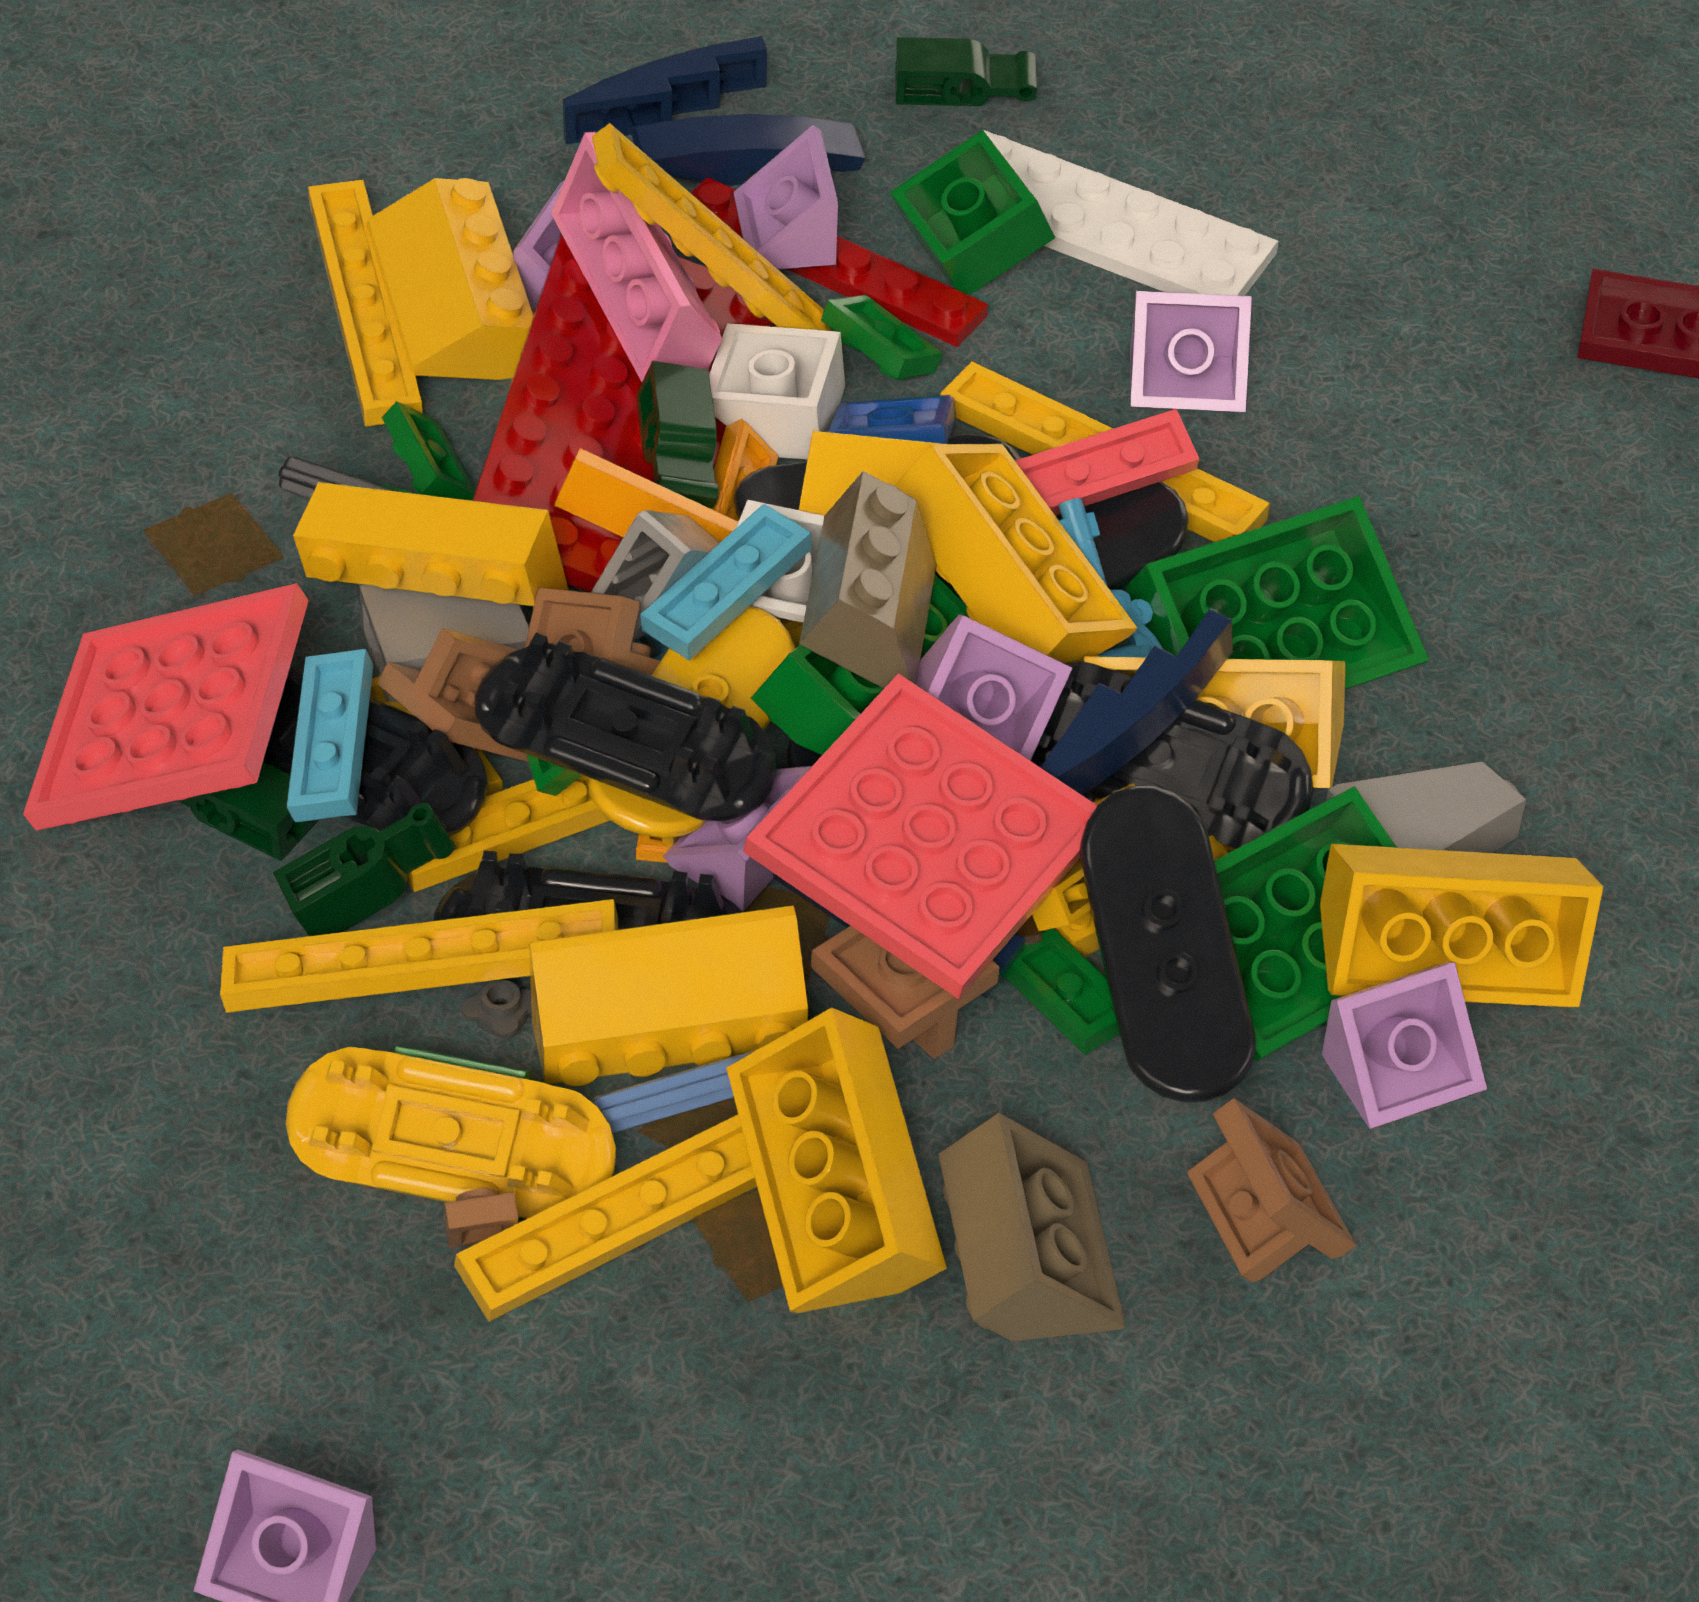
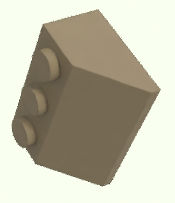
(871, 583)
(1028, 1235)

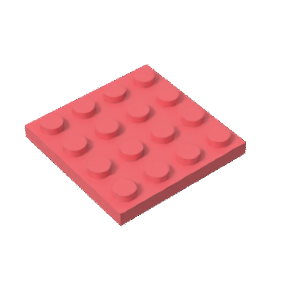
(168, 708)
(925, 835)

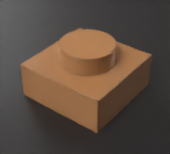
(478, 1216)

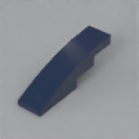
(666, 88)
(738, 144)
(1121, 725)

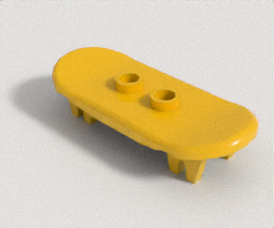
(725, 670)
(446, 1130)

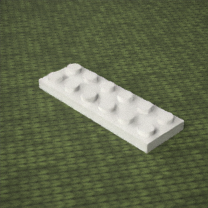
(1137, 230)

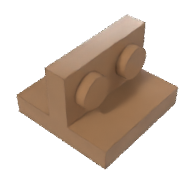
(592, 625)
(446, 688)
(893, 993)
(1265, 1195)

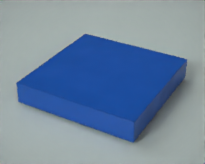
(904, 418)

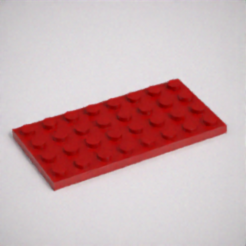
(574, 394)

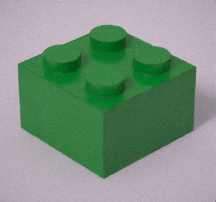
(972, 214)

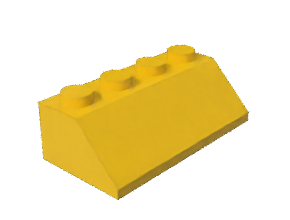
(452, 281)
(428, 544)
(1011, 553)
(1288, 695)
(1506, 921)
(665, 994)
(835, 1164)

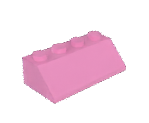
(633, 272)

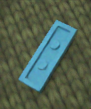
(726, 581)
(330, 736)

